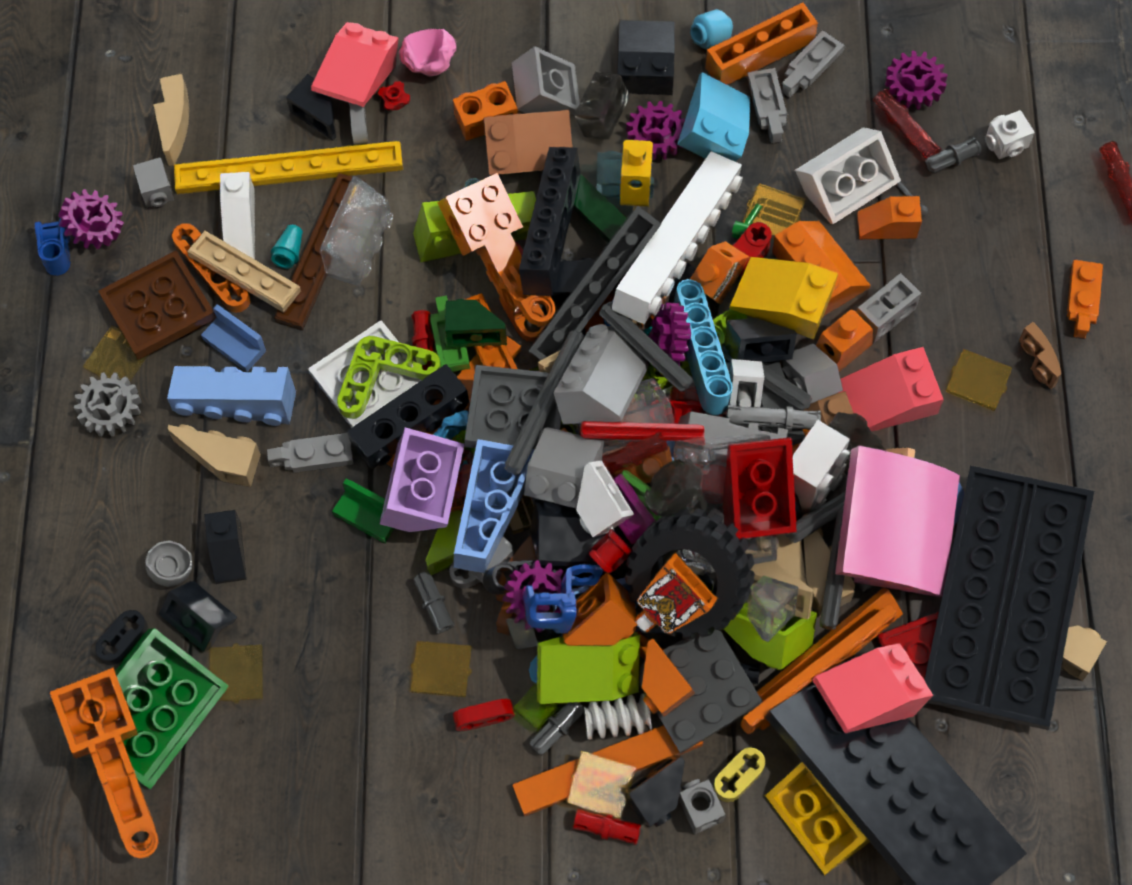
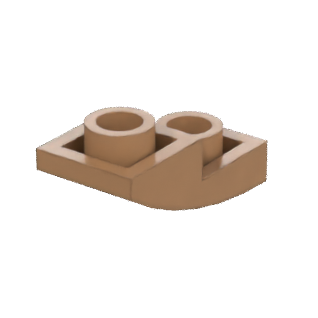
(1046, 365)

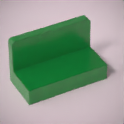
(362, 510)

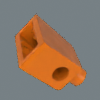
(847, 339)

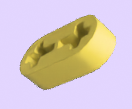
(744, 780)

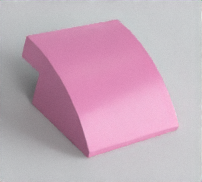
(897, 522)

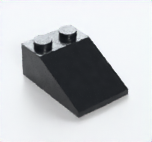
(647, 56)

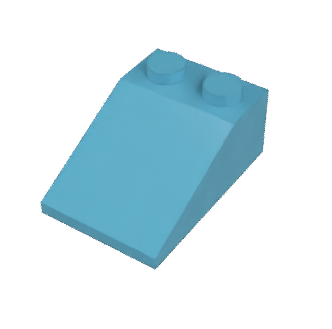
(716, 120)

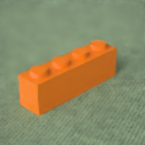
(761, 44)

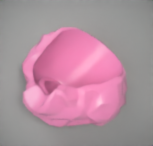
(428, 51)

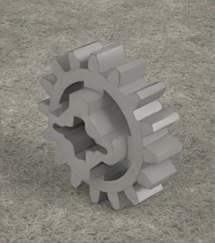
(104, 418)

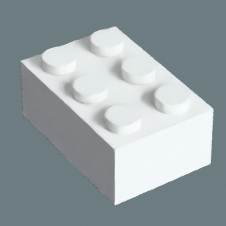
(819, 465)

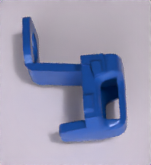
(562, 621)

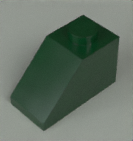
(472, 325)

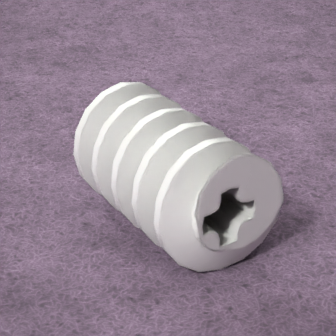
(617, 716)

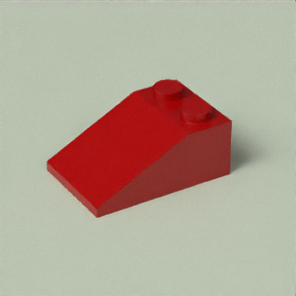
(760, 488)

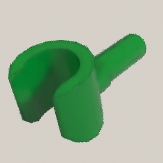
(739, 227)

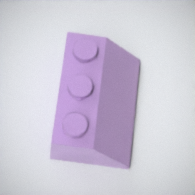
(422, 482)

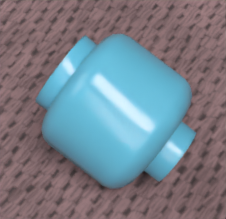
(711, 28)

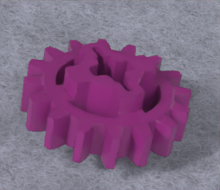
(913, 78)
(657, 127)
(90, 219)
(671, 330)
(541, 579)

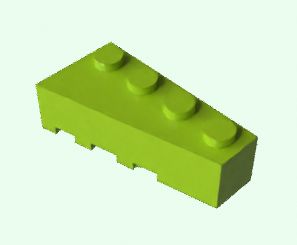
(436, 240)

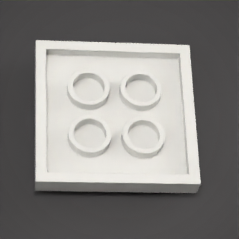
(332, 369)

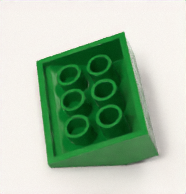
(166, 699)

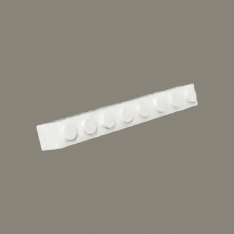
(677, 238)

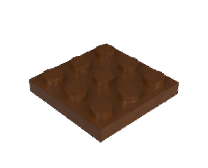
(157, 304)

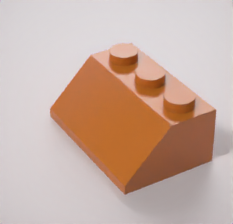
(813, 244)

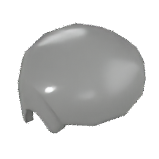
(168, 563)

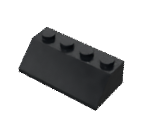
(561, 538)

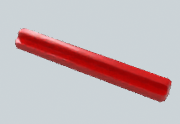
(640, 431)

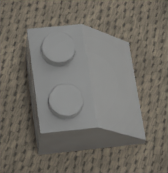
(544, 83)
(559, 465)

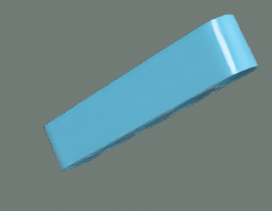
(704, 352)

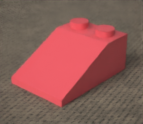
(356, 64)
(894, 390)
(874, 689)

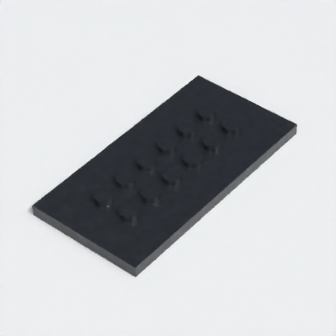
(1008, 597)
(899, 795)

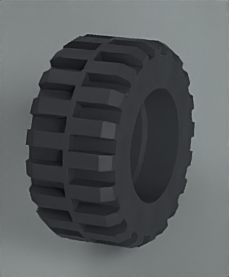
(713, 542)

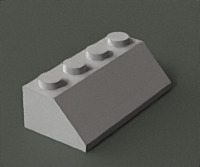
(600, 378)

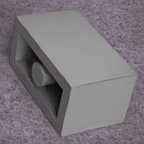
(813, 372)

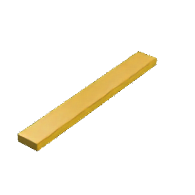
(292, 166)

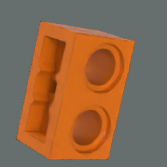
(483, 105)

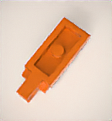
(1084, 295)

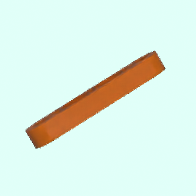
(206, 274)

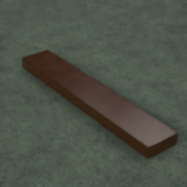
(310, 270)

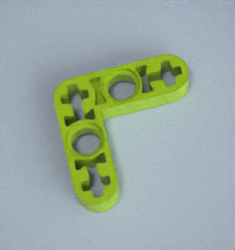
(373, 364)

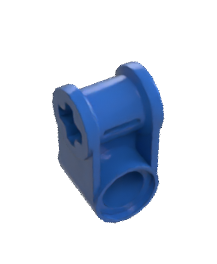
(53, 243)

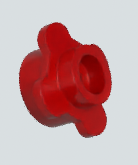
(397, 102)

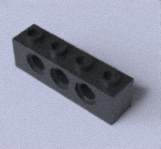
(414, 402)

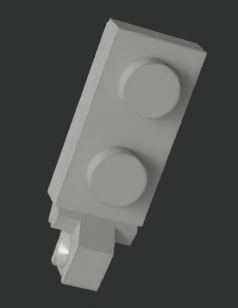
(811, 63)
(768, 102)
(313, 453)

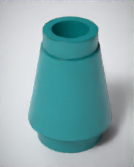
(287, 248)

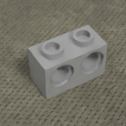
(889, 306)

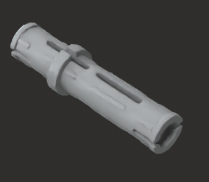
(769, 417)

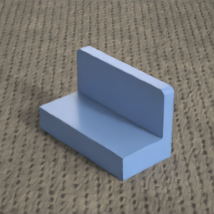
(234, 339)

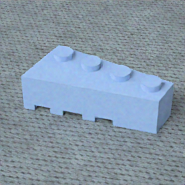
(233, 393)
(488, 505)

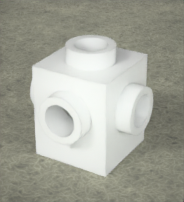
(1009, 134)

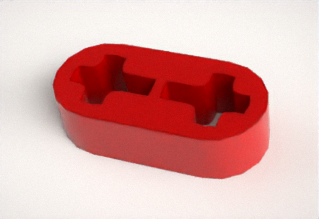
(483, 714)

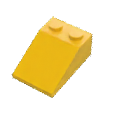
(785, 293)

